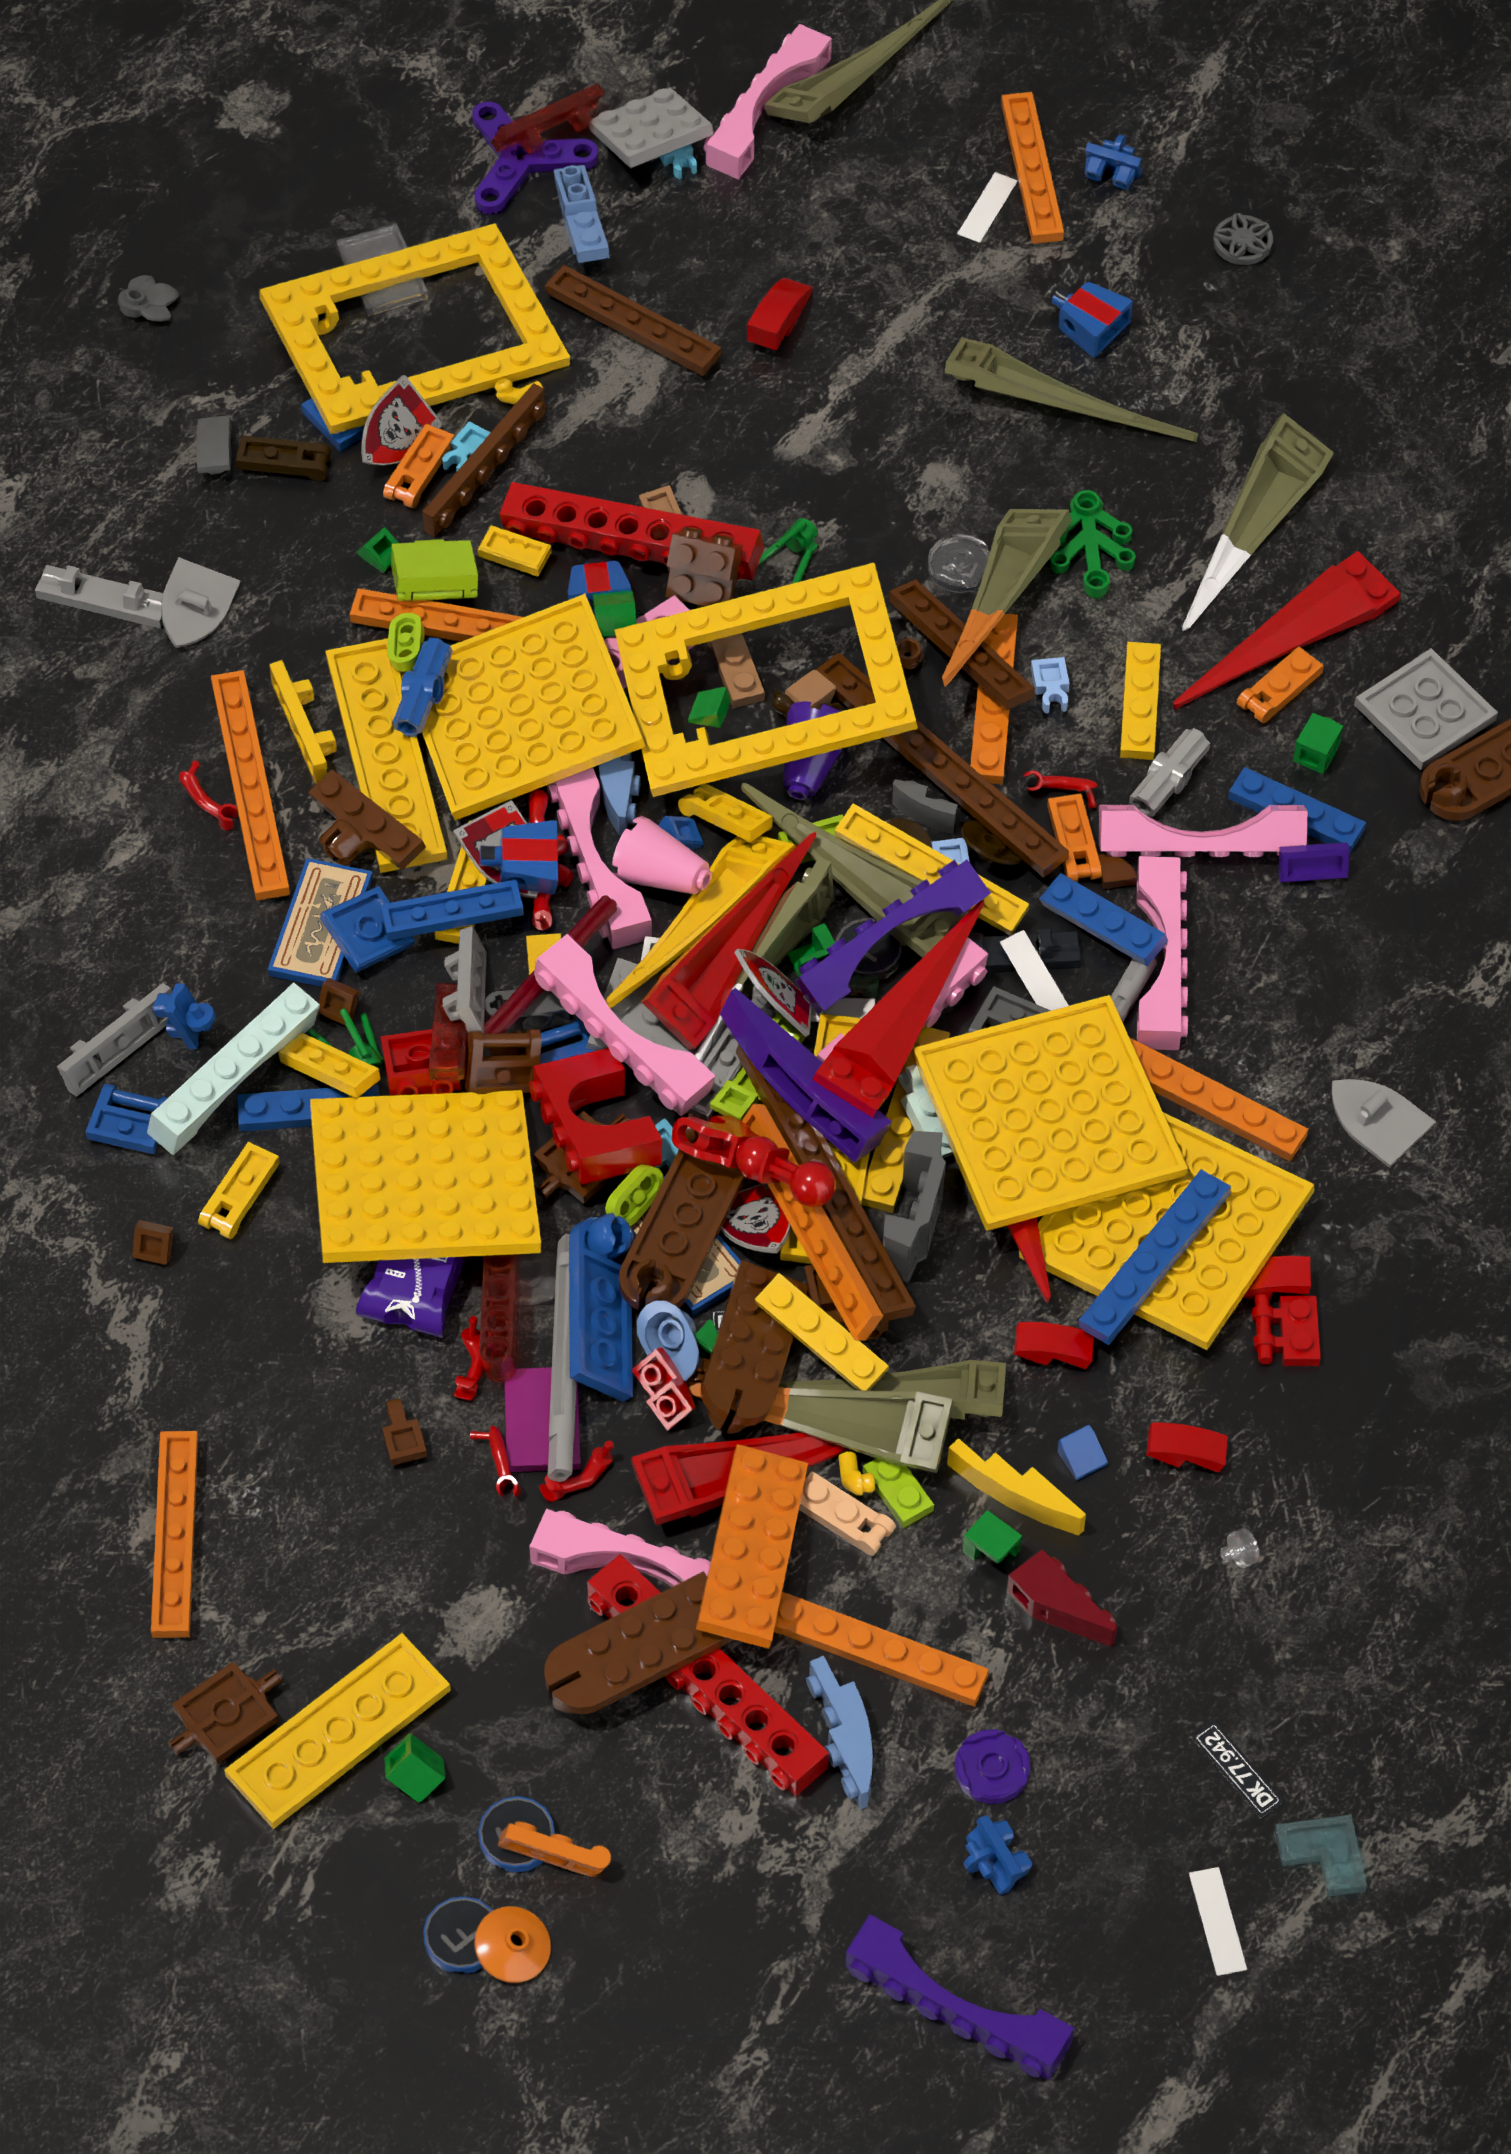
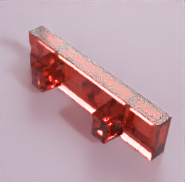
(527, 129)
(448, 1040)

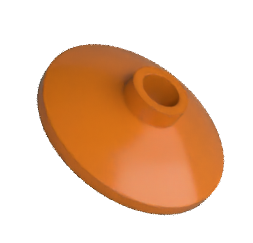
(501, 1956)

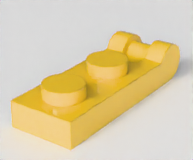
(726, 812)
(239, 1189)

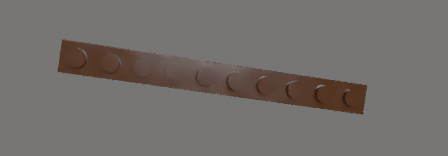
(955, 776)
(844, 1207)

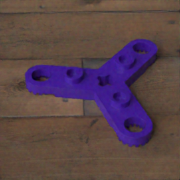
(509, 172)

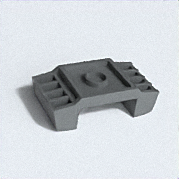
(923, 1171)

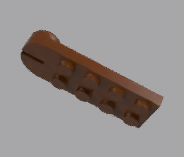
(1470, 776)
(679, 1231)
(746, 1353)
(630, 1650)

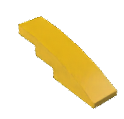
(1025, 1494)

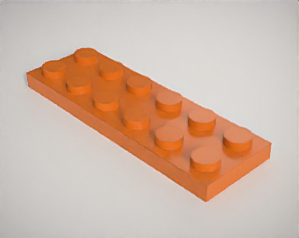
(752, 1546)

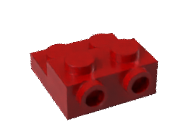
(408, 1065)

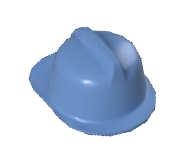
(674, 1330)

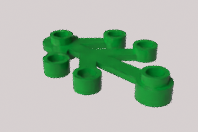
(1087, 508)

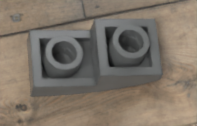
(214, 445)
(913, 801)

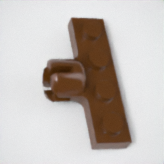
(361, 825)

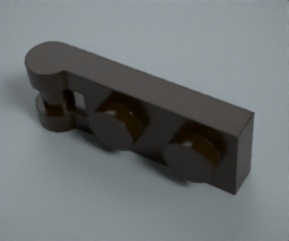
(283, 457)

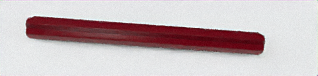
(530, 989)

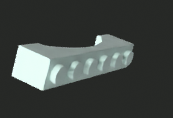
(193, 1102)

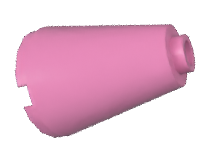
(659, 860)

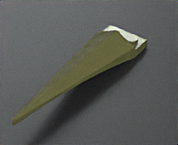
(825, 90)
(1007, 376)
(862, 876)
(972, 1385)

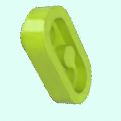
(405, 641)
(633, 1197)

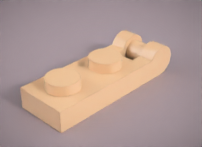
(844, 1514)

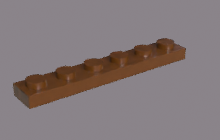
(633, 320)
(483, 460)
(945, 631)

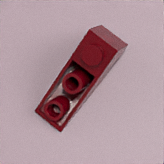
(1052, 1597)

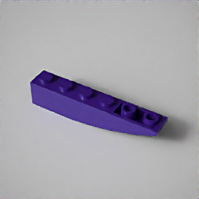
(791, 1071)

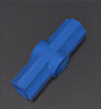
(422, 687)

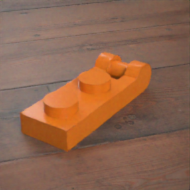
(418, 465)
(1280, 685)
(1074, 833)
(554, 1850)

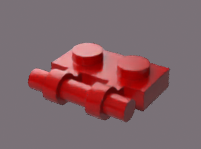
(1298, 1330)

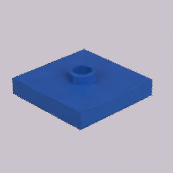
(360, 930)

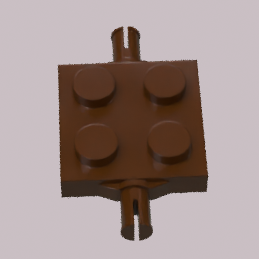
(553, 1162)
(225, 1712)

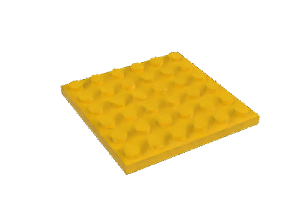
(527, 708)
(1048, 1112)
(424, 1176)
(1219, 1265)

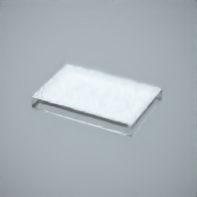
(375, 244)

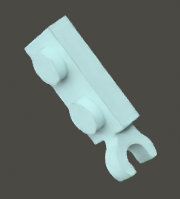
(919, 1106)

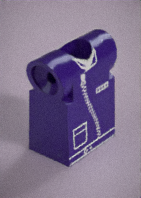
(411, 1293)

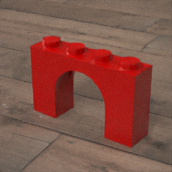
(592, 1149)

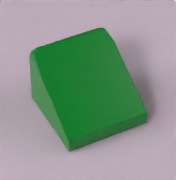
(378, 550)
(710, 707)
(705, 1339)

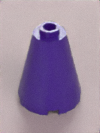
(805, 776)

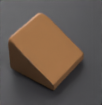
(813, 689)

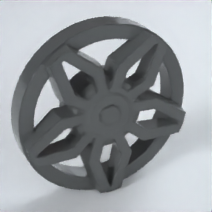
(1243, 239)

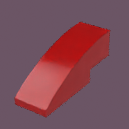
(778, 313)

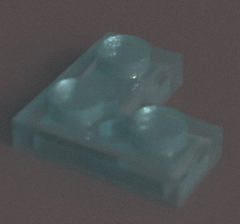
(1331, 1843)

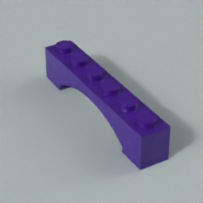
(828, 980)
(1031, 2040)

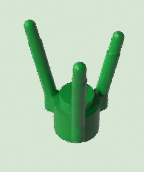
(797, 538)
(361, 1051)

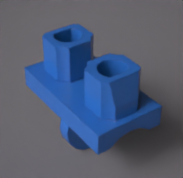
(1113, 157)
(184, 1015)
(992, 1857)

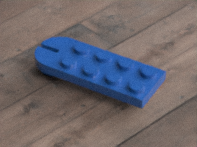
(597, 1312)

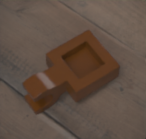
(402, 1437)

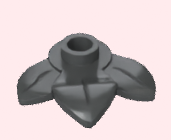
(147, 299)

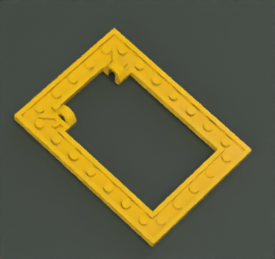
(344, 406)
(681, 765)

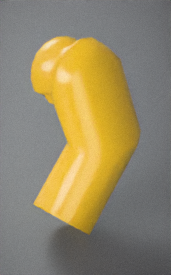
(509, 394)
(852, 1477)

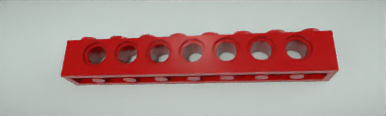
(617, 521)
(793, 1772)

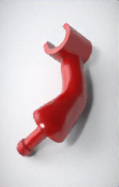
(1064, 783)
(192, 786)
(537, 806)
(542, 915)
(468, 1385)
(500, 1458)
(598, 1462)

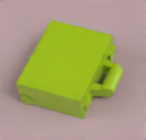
(434, 570)

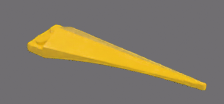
(734, 874)

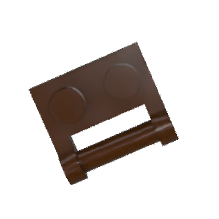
(501, 1072)

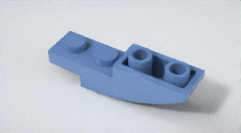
(580, 214)
(617, 788)
(849, 1730)

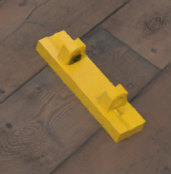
(292, 698)

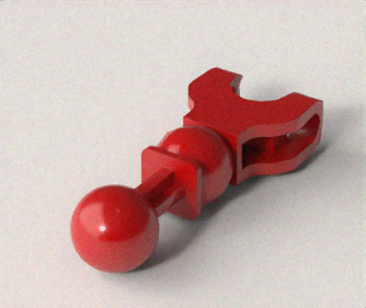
(757, 1157)

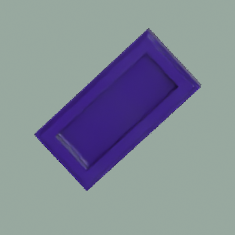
(1313, 862)

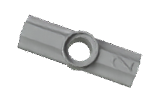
(1170, 772)

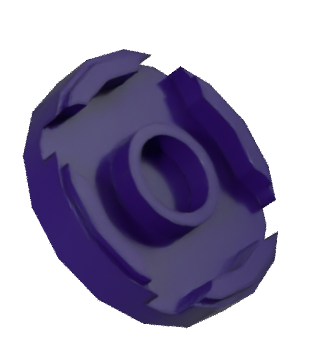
(992, 1766)

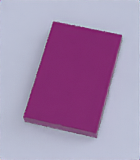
(528, 1420)

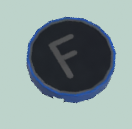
(495, 1821)
(452, 1931)

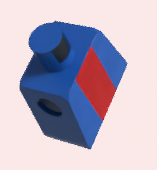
(1092, 316)
(597, 578)
(526, 855)

